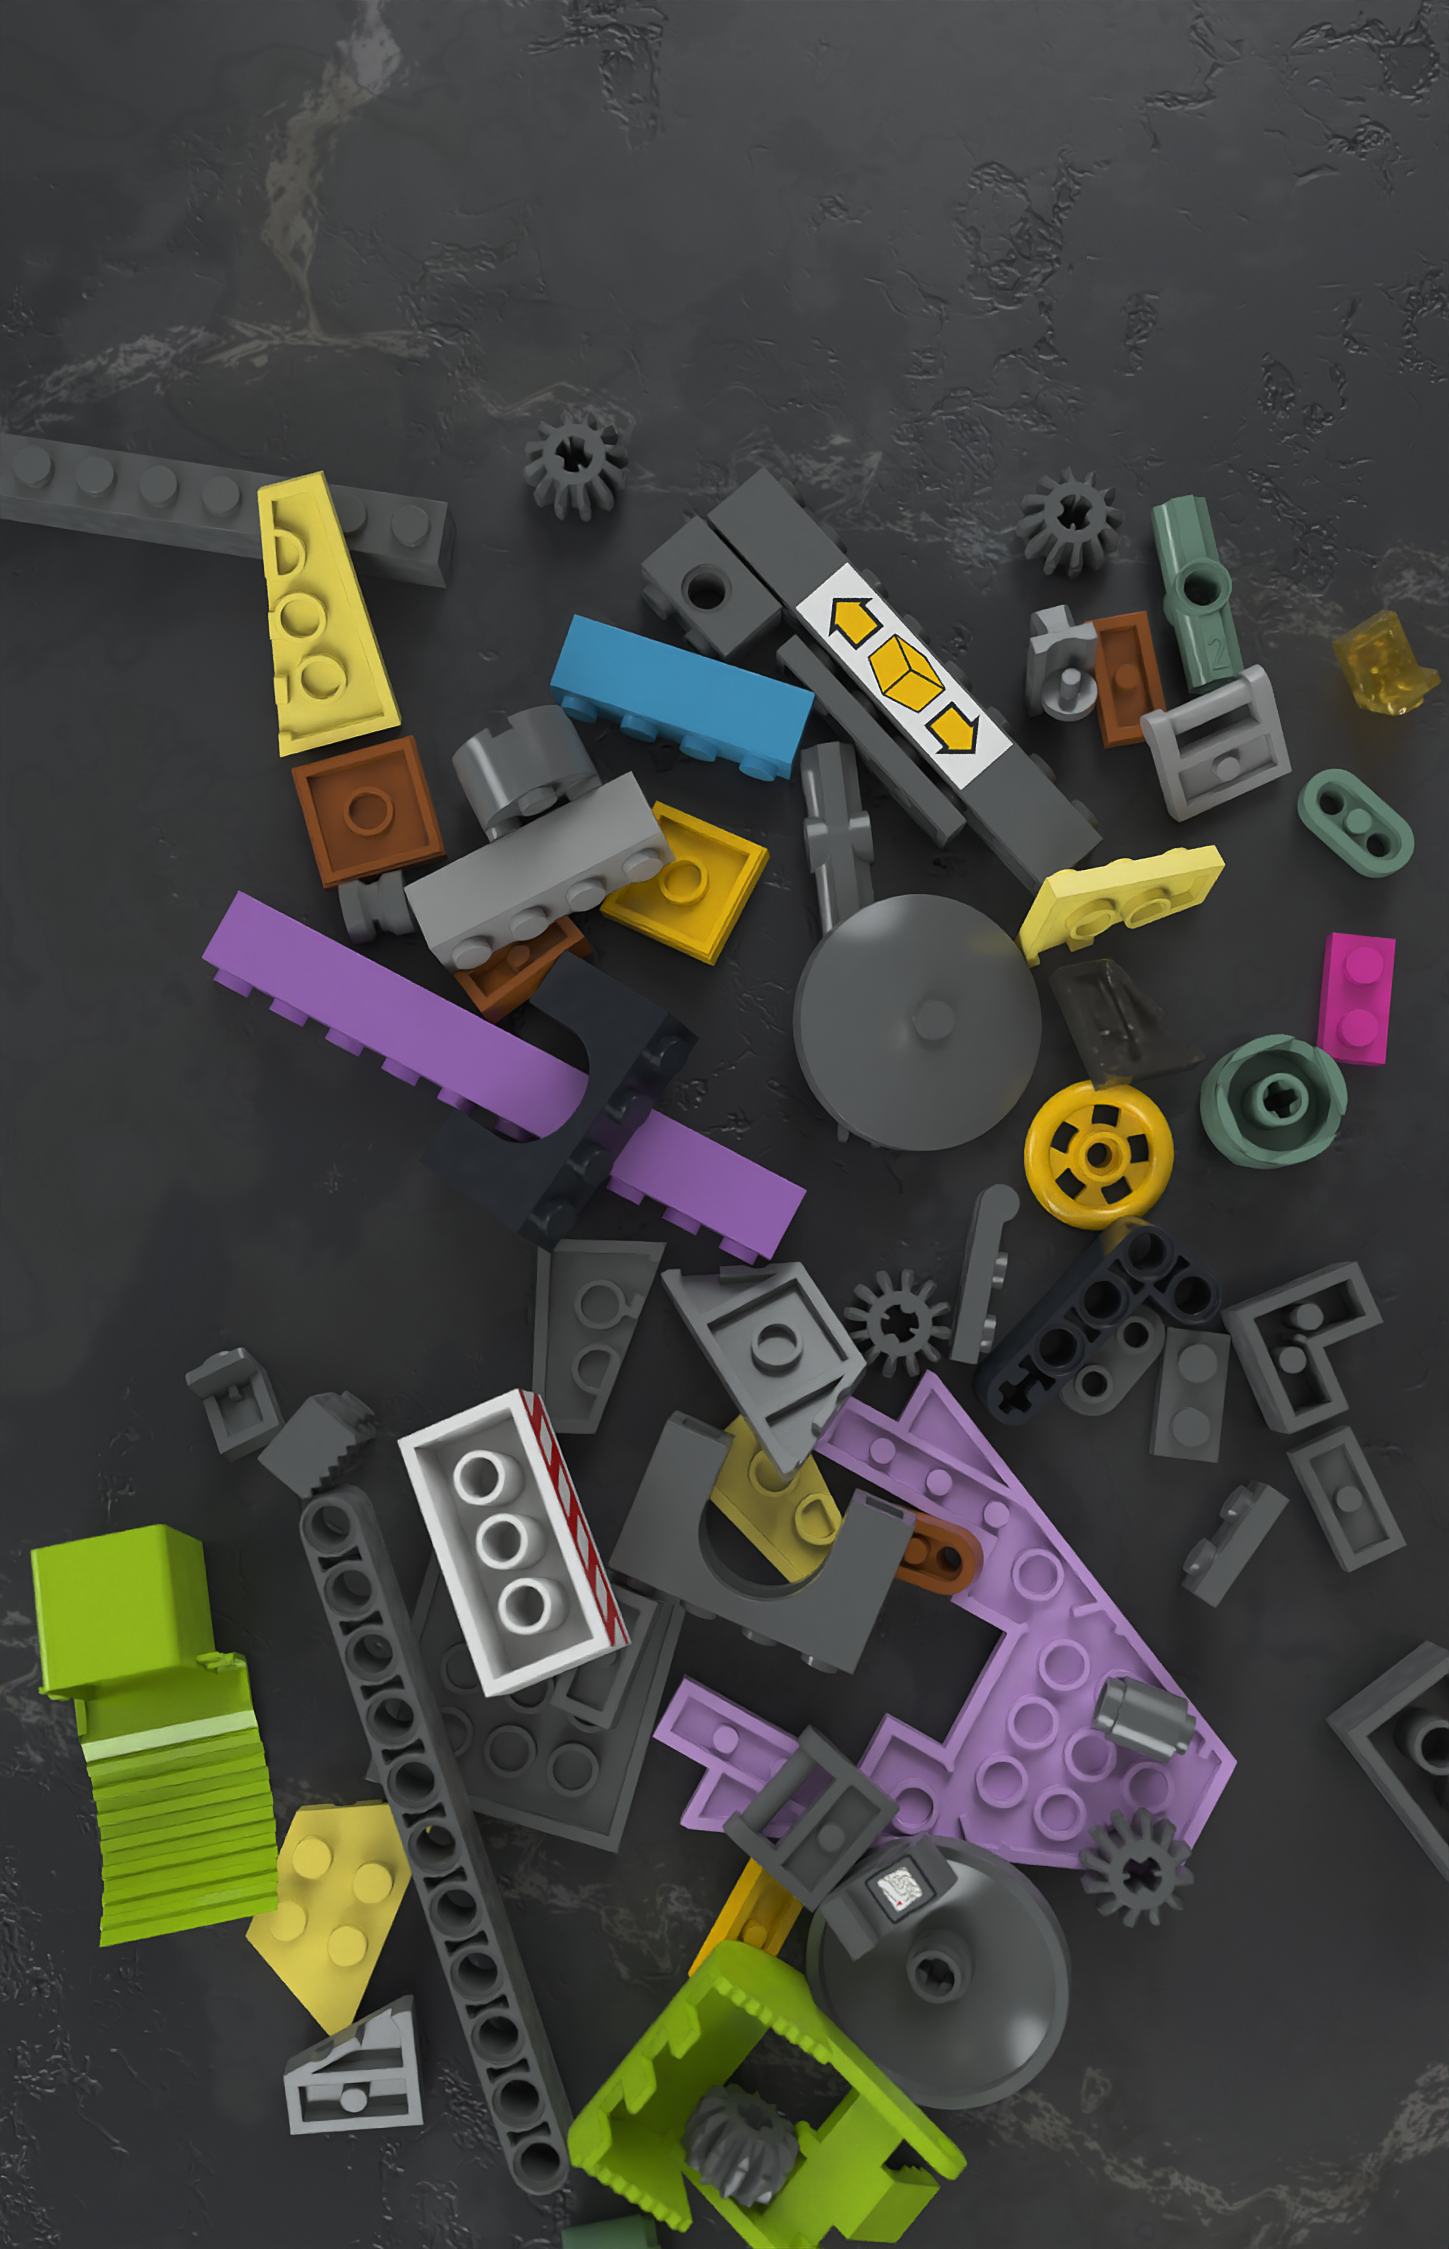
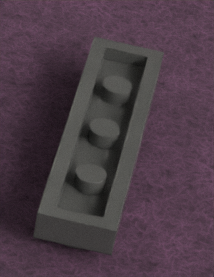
(889, 760)

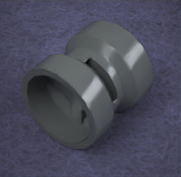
(376, 908)

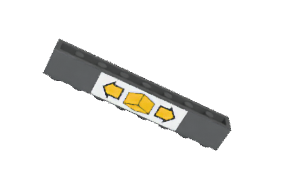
(917, 696)

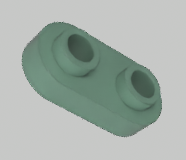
(1357, 818)

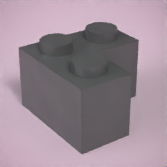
(1283, 1340)

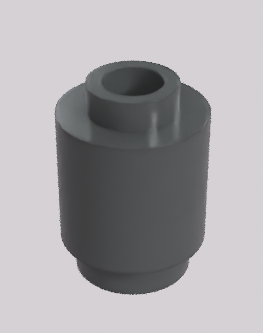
(1143, 1718)

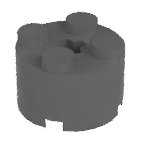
(524, 770)

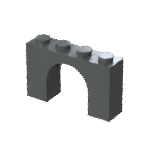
(820, 1615)

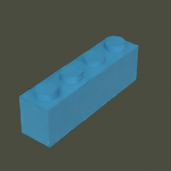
(681, 699)

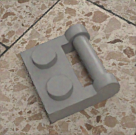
(1226, 760)

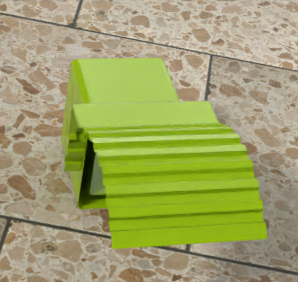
(160, 1731)

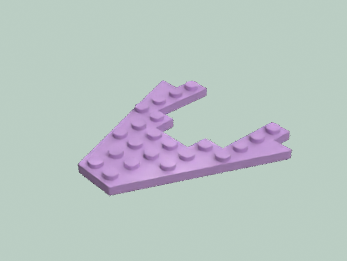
(1022, 1754)

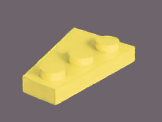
(785, 1521)

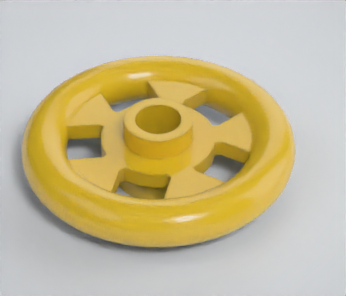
(1145, 1178)

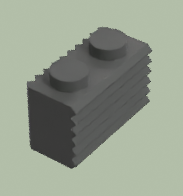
(319, 1442)

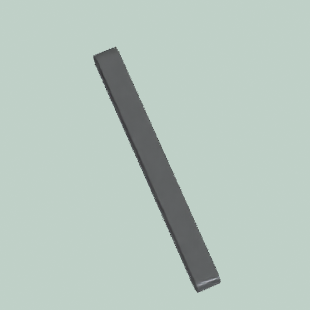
(437, 1867)

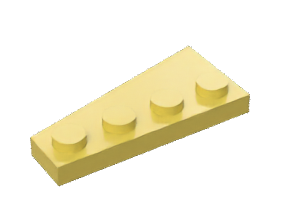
(322, 637)

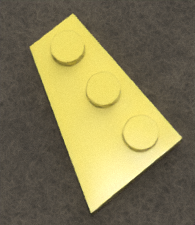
(1087, 902)

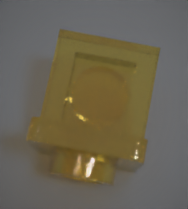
(1383, 666)

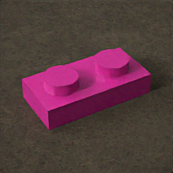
(1356, 998)

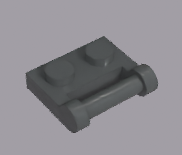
(828, 1832)

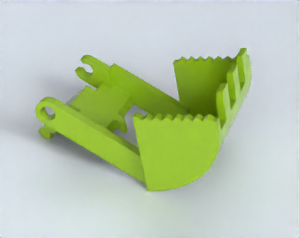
(838, 2178)

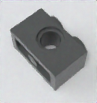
(699, 561)

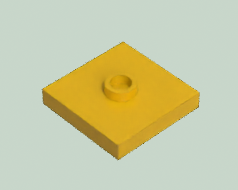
(697, 895)

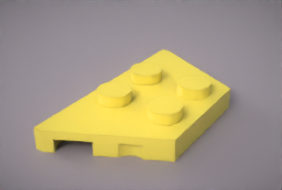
(335, 1905)

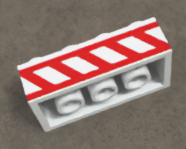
(513, 1542)

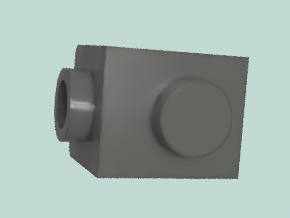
(237, 1402)

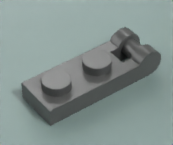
(981, 1271)

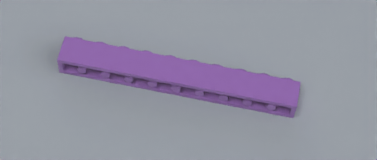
(493, 1071)

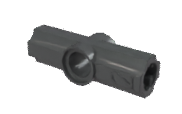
(836, 831)

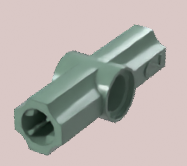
(1191, 559)

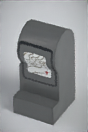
(887, 1893)

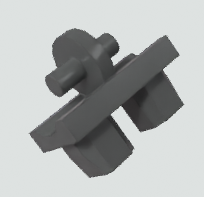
(1060, 666)

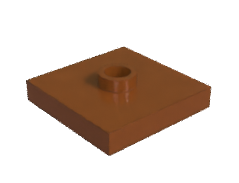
(369, 813)

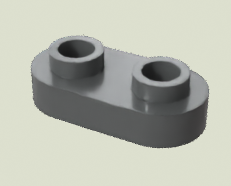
(1117, 1365)

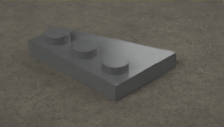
(584, 1323)

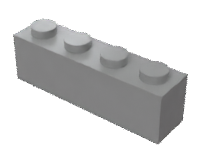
(539, 874)

